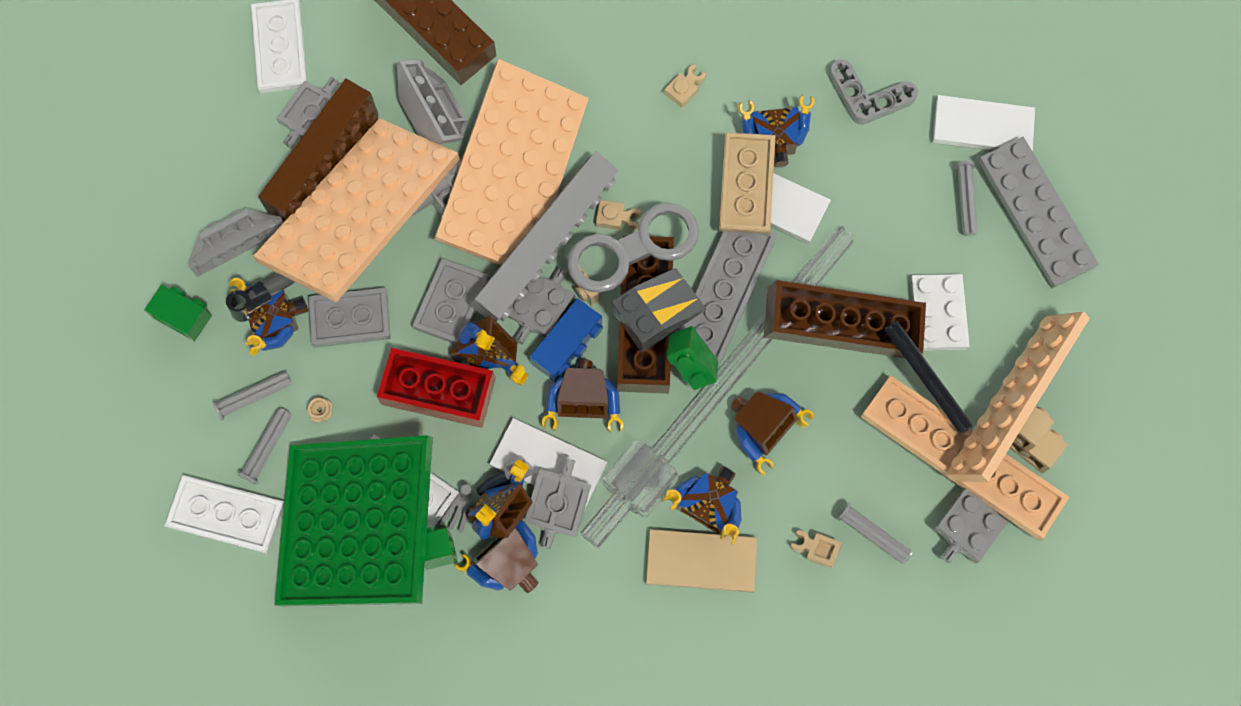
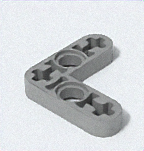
(864, 101)

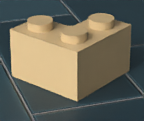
(1038, 443)

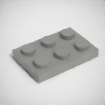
(447, 301)
(352, 319)

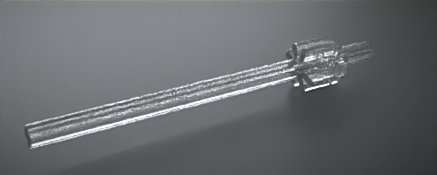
(644, 471)

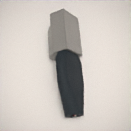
(501, 479)

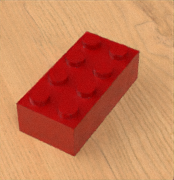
(436, 387)

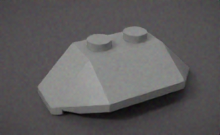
(429, 103)
(231, 238)

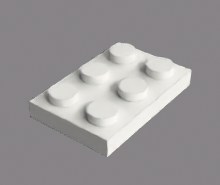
(945, 311)

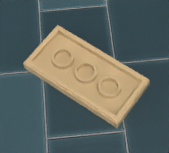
(747, 183)
(701, 561)

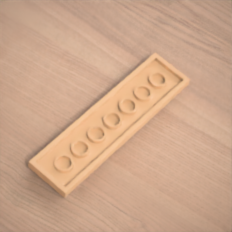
(1017, 398)
(934, 439)

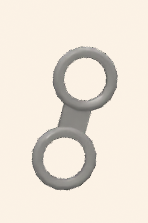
(633, 247)

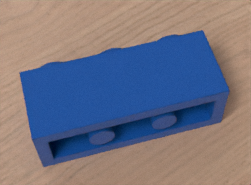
(567, 340)

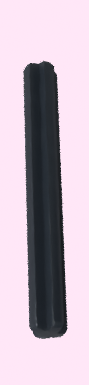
(928, 377)

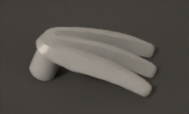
(463, 501)

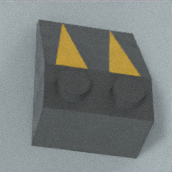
(657, 308)

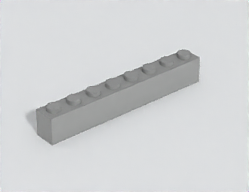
(544, 237)

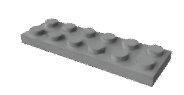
(1038, 212)
(728, 286)

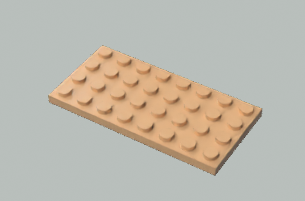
(510, 163)
(356, 209)

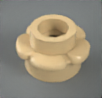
(315, 404)

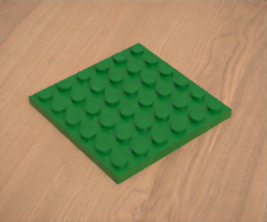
(355, 523)

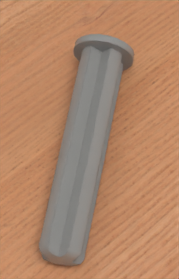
(967, 197)
(251, 394)
(265, 446)
(875, 534)

